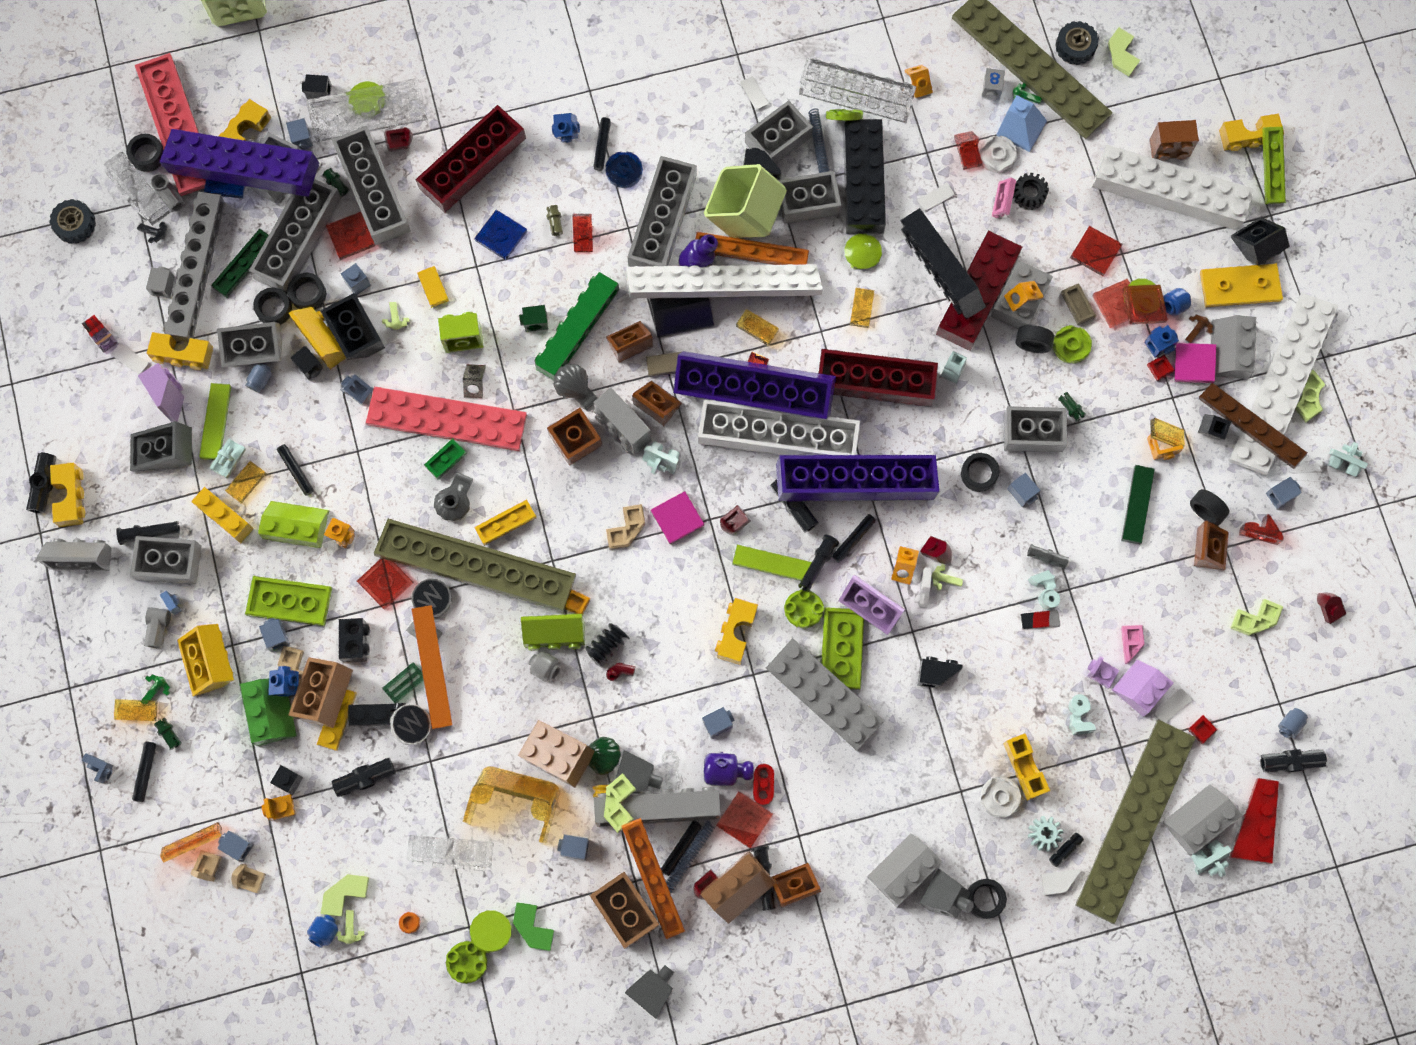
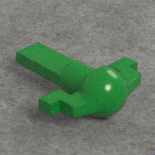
(1024, 94)
(159, 682)

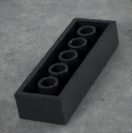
(864, 176)
(942, 264)

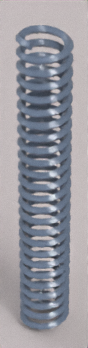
(815, 138)
(676, 873)

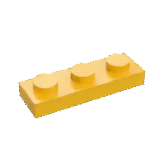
(505, 522)
(331, 737)

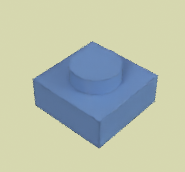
(171, 602)

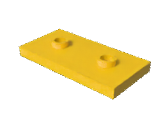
(1241, 285)

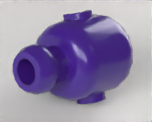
(699, 252)
(724, 769)

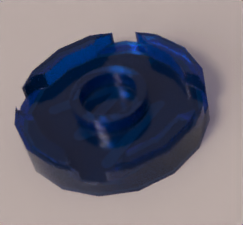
(624, 169)

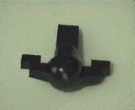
(158, 233)

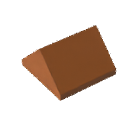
(630, 341)
(656, 402)
(1211, 546)
(795, 885)

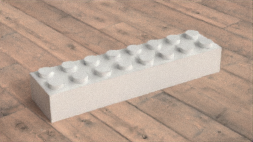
(1173, 187)
(775, 431)

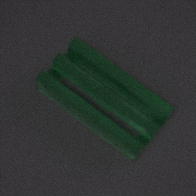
(406, 691)

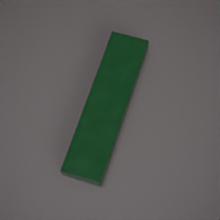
(240, 265)
(1137, 504)

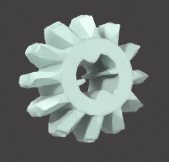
(1049, 827)

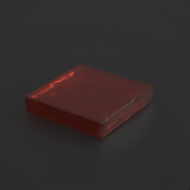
(350, 235)
(1096, 251)
(1112, 304)
(1145, 304)
(384, 582)
(744, 820)

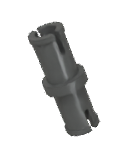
(1048, 556)

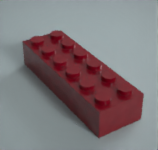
(471, 158)
(989, 272)
(880, 377)

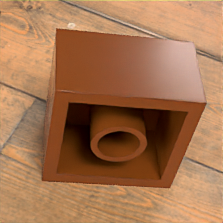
(1174, 139)
(574, 436)

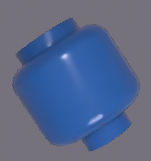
(1177, 301)
(322, 931)

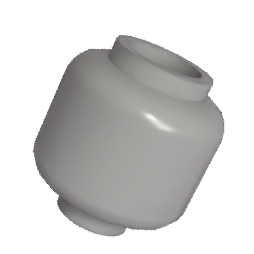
(544, 666)

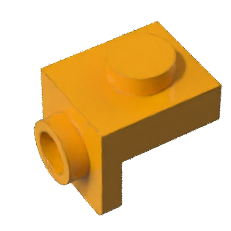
(340, 532)

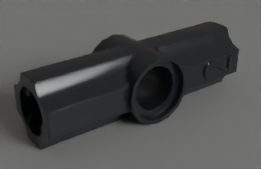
(39, 494)
(801, 514)
(1293, 760)
(363, 777)

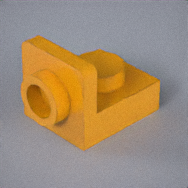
(278, 807)

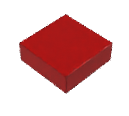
(1160, 367)
(1202, 729)

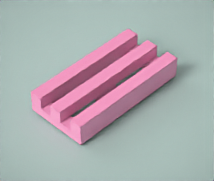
(1004, 197)

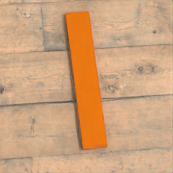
(758, 251)
(431, 667)
(653, 878)

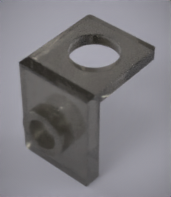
(473, 376)

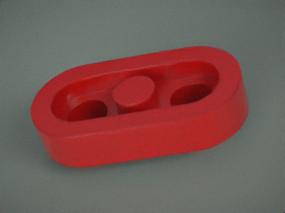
(763, 784)

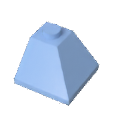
(1022, 123)

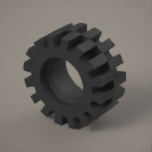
(1036, 182)

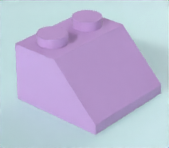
(1142, 687)

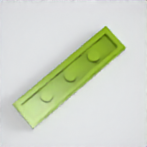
(1274, 165)
(215, 420)
(770, 562)

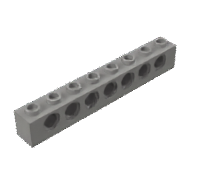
(207, 240)

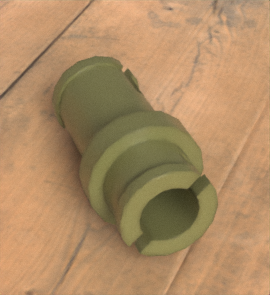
(554, 220)

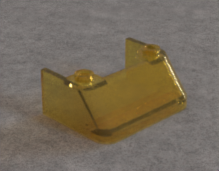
(541, 792)

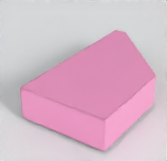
(1132, 641)

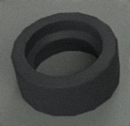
(138, 141)
(305, 278)
(268, 293)
(1034, 339)
(982, 457)
(1209, 507)
(1001, 898)

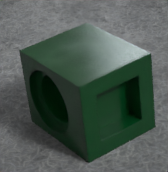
(534, 318)

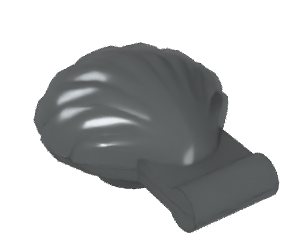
(572, 382)
(456, 494)

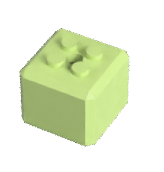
(233, 11)
(745, 201)

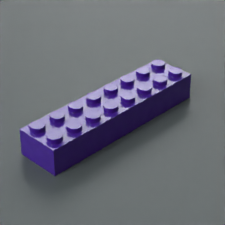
(240, 162)
(754, 384)
(857, 477)

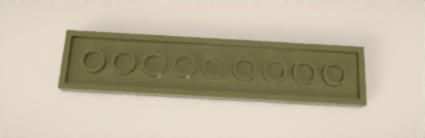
(1032, 66)
(475, 565)
(1135, 822)

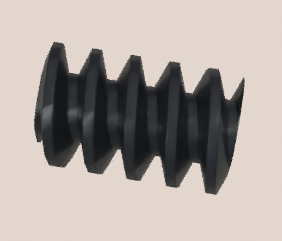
(606, 643)

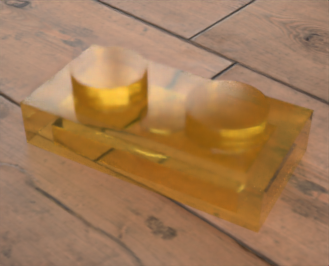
(757, 327)
(135, 710)

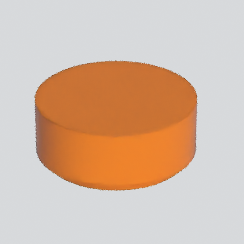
(409, 922)

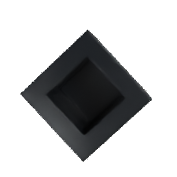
(316, 86)
(307, 363)
(1214, 427)
(286, 780)

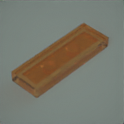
(191, 842)

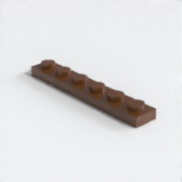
(1253, 426)

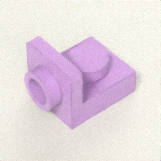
(1102, 672)

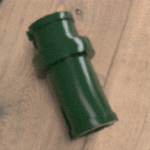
(333, 179)
(1074, 409)
(166, 731)

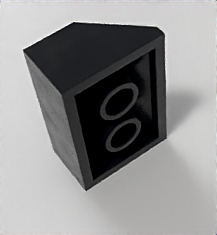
(680, 314)
(352, 328)

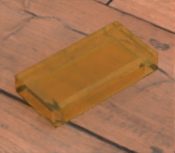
(862, 307)
(1166, 433)
(245, 482)

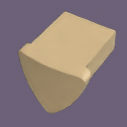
(206, 866)
(247, 878)

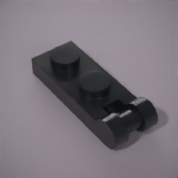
(371, 714)

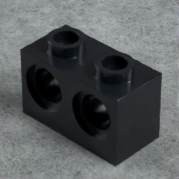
(347, 641)

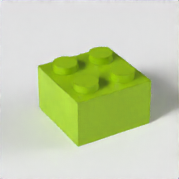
(460, 332)

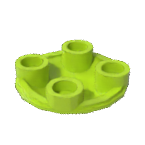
(863, 251)
(803, 609)
(466, 962)

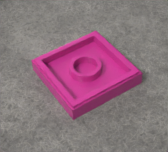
(1195, 363)
(677, 517)

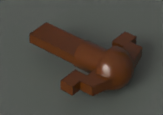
(1202, 322)

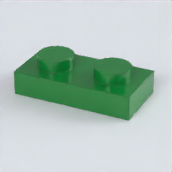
(445, 459)

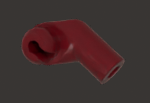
(619, 669)

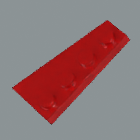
(1258, 824)

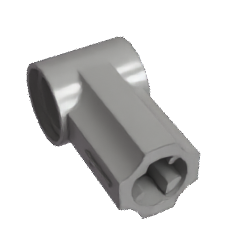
(167, 192)
(156, 622)

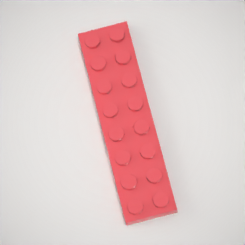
(168, 108)
(446, 418)

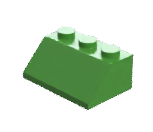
(266, 714)

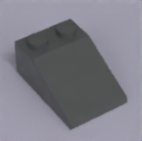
(161, 448)

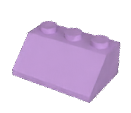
(163, 390)
(871, 604)

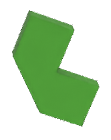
(534, 936)

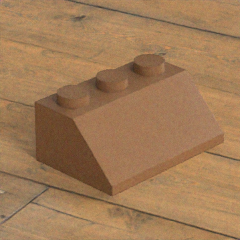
(738, 887)

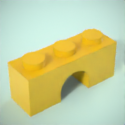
(249, 116)
(1236, 136)
(196, 354)
(70, 510)
(222, 515)
(740, 613)
(1021, 758)

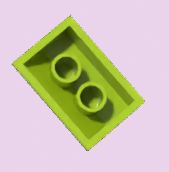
(293, 524)
(553, 631)

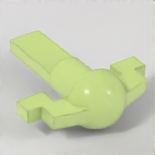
(396, 324)
(937, 576)
(349, 937)

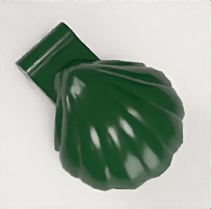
(605, 756)

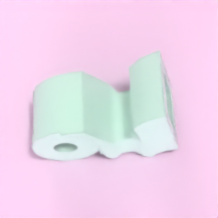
(954, 367)
(1048, 598)
(1079, 706)

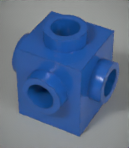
(565, 127)
(1162, 341)
(283, 682)

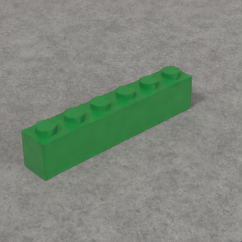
(577, 325)

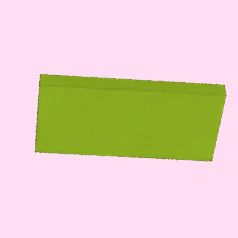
(288, 601)
(843, 645)

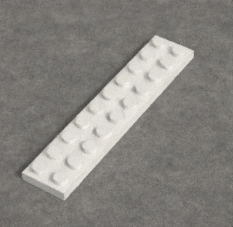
(723, 281)
(1286, 377)

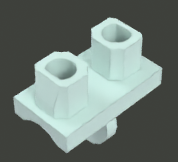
(227, 458)
(659, 460)
(1355, 464)
(1219, 853)

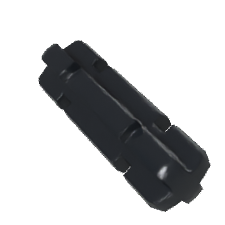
(1066, 849)

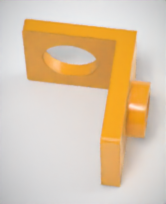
(921, 79)
(1027, 292)
(1166, 454)
(906, 561)

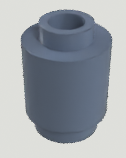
(258, 377)
(1292, 723)

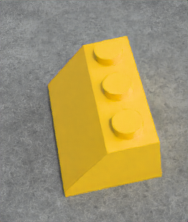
(318, 335)
(205, 659)

